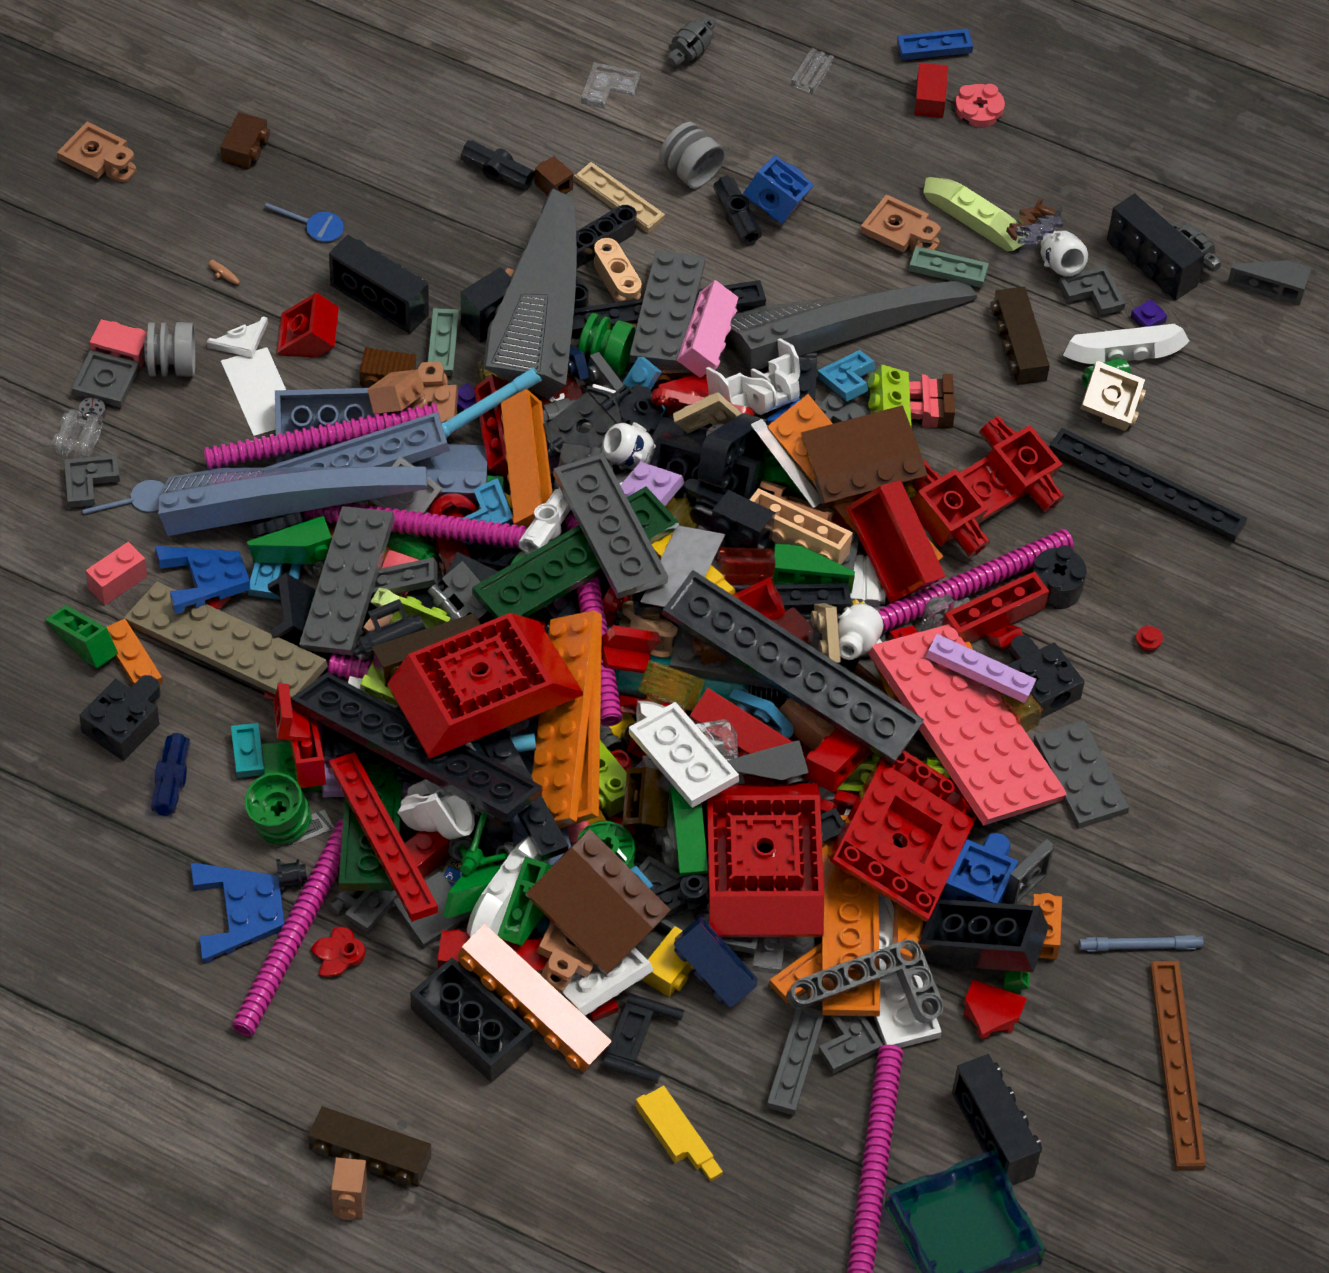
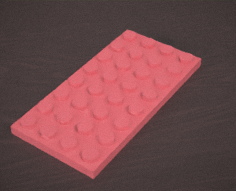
(968, 730)

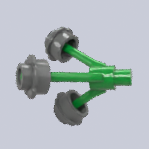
(468, 852)

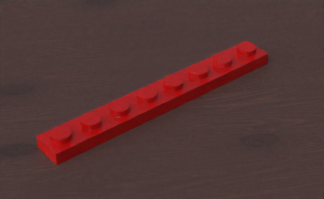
(383, 837)

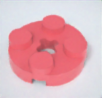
(983, 94)

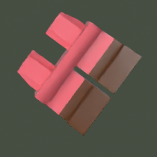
(936, 401)

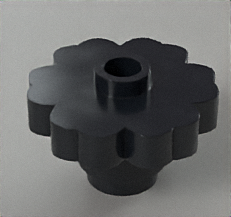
(639, 409)
(276, 523)

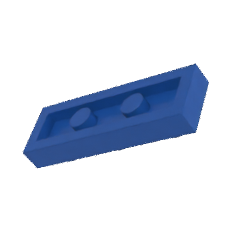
(934, 44)

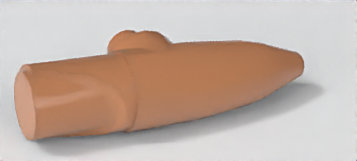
(223, 272)

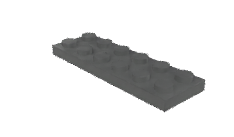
(667, 307)
(610, 526)
(347, 581)

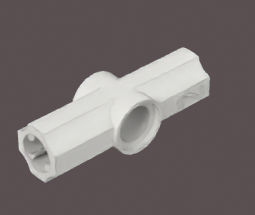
(546, 522)

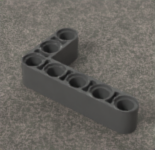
(869, 973)

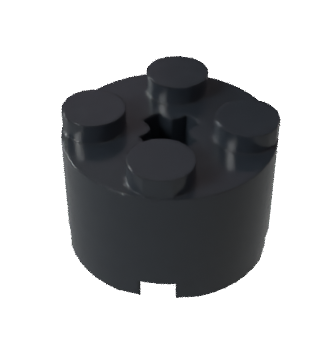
(1062, 574)

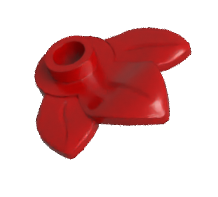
(335, 952)

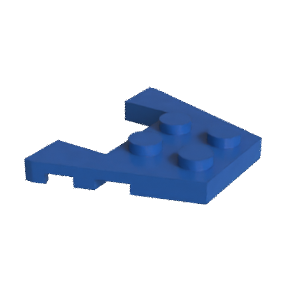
(212, 572)
(251, 907)

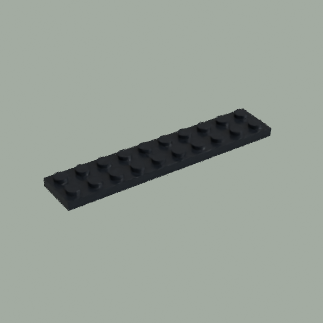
(793, 667)
(388, 733)

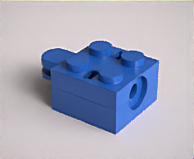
(778, 189)
(981, 871)

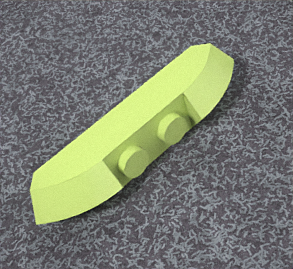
(971, 211)

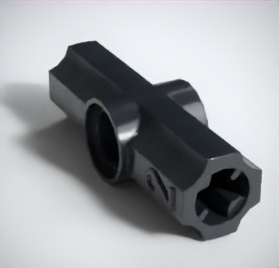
(497, 165)
(737, 210)

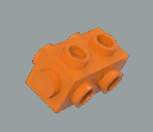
(1052, 910)

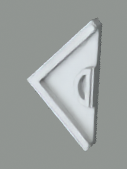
(240, 340)

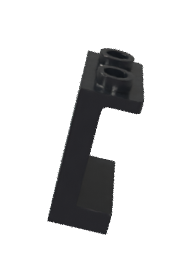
(296, 604)

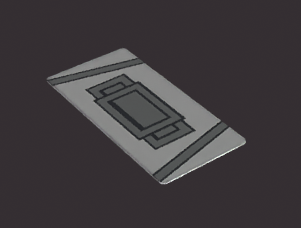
(319, 824)

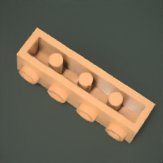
(805, 529)

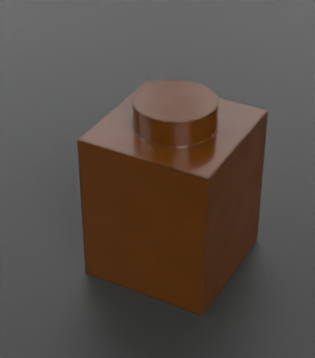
(553, 175)

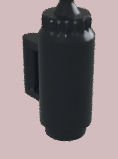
(404, 626)

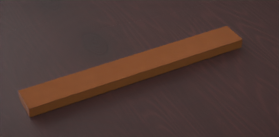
(1177, 1066)

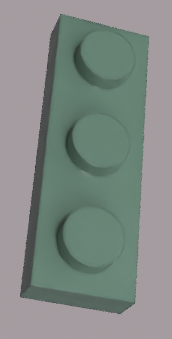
(948, 266)
(443, 339)

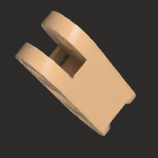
(616, 271)
(651, 623)

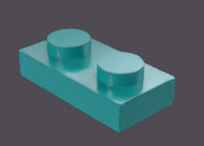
(247, 750)

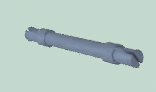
(1105, 944)

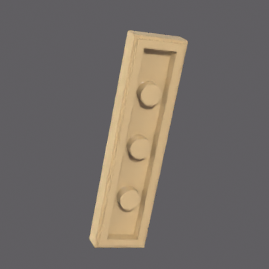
(616, 194)

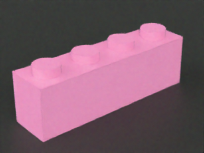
(708, 329)

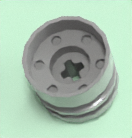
(692, 155)
(170, 349)

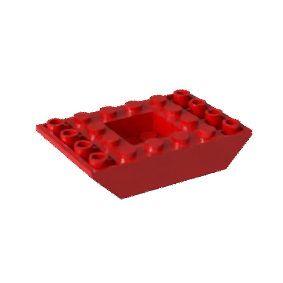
(455, 706)
(921, 812)
(769, 891)

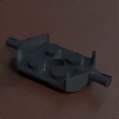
(593, 407)

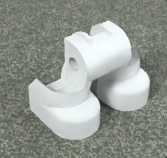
(765, 390)
(435, 809)

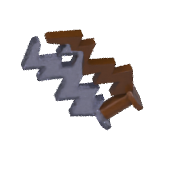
(1032, 231)

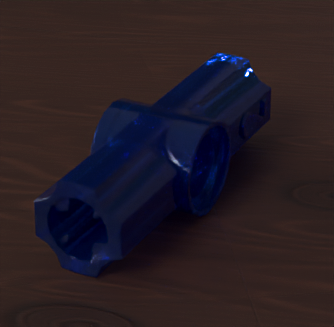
(170, 774)

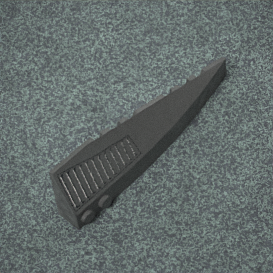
(538, 305)
(834, 320)

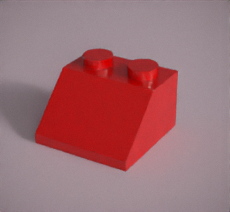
(308, 328)

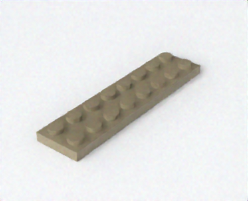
(226, 642)

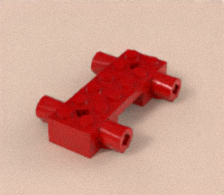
(1013, 468)

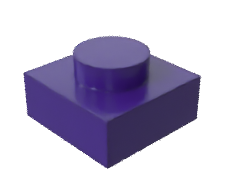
(1148, 314)
(466, 397)

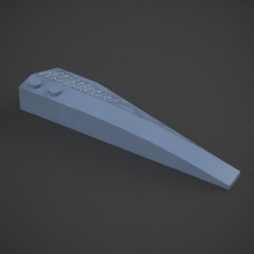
(250, 494)

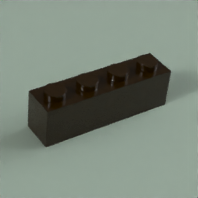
(1020, 335)
(390, 654)
(382, 1148)

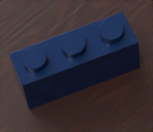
(714, 962)

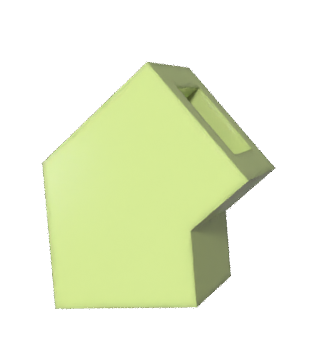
(383, 597)

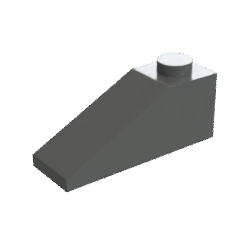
(1272, 278)
(773, 764)

